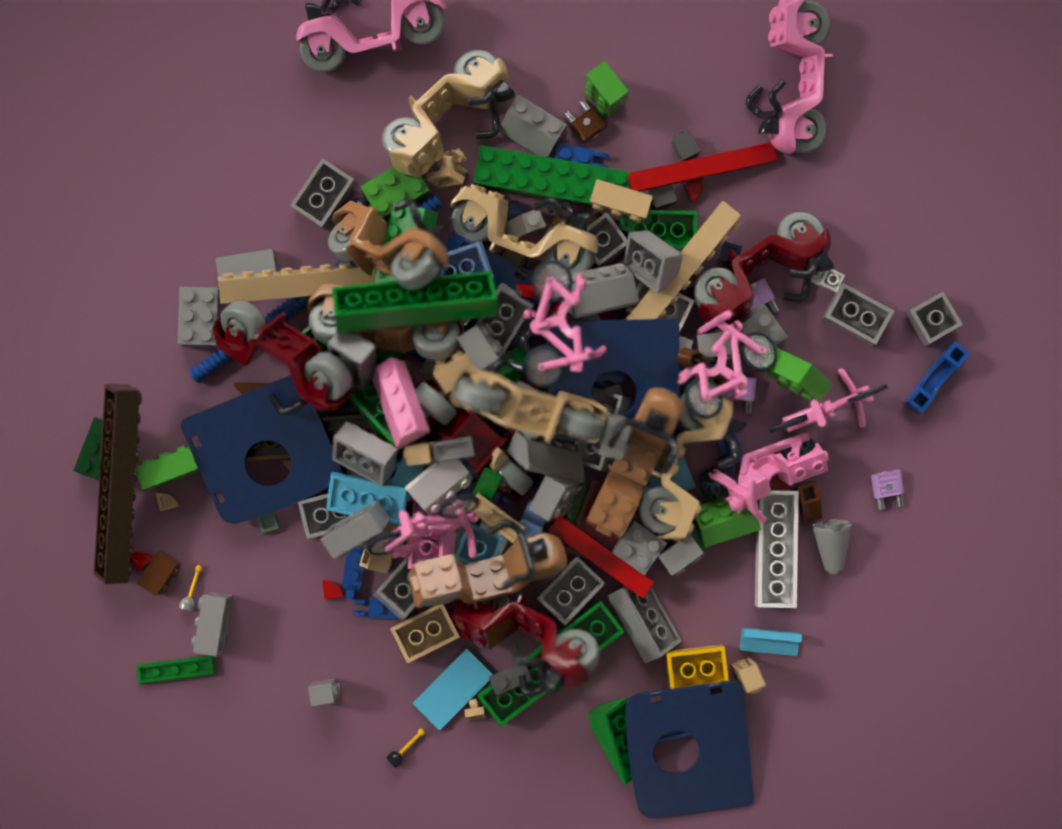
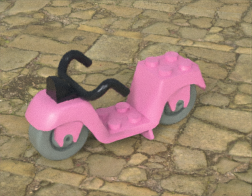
(798, 30)
(328, 40)

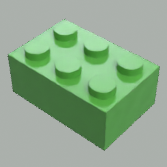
(605, 89)
(393, 187)
(799, 377)
(166, 468)
(718, 522)

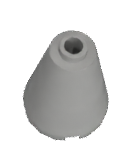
(833, 543)

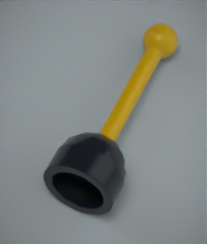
(395, 757)

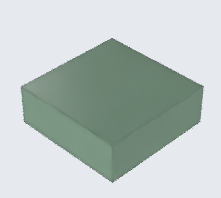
(268, 522)

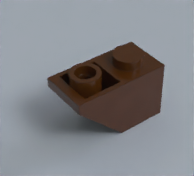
(809, 501)

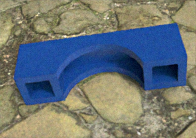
(933, 379)

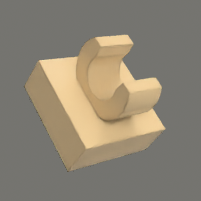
(474, 712)

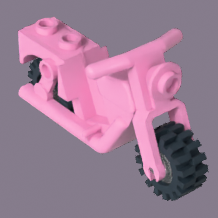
(796, 462)

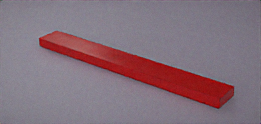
(702, 167)

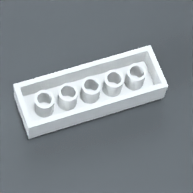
(777, 551)

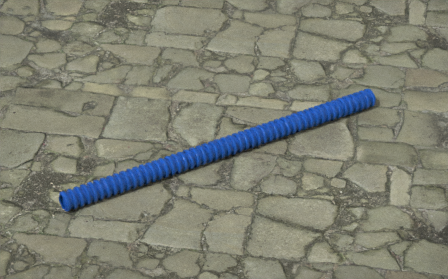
(292, 305)

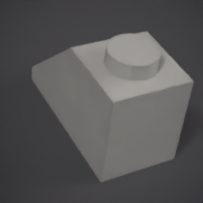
(526, 224)

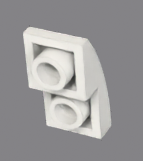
(829, 280)

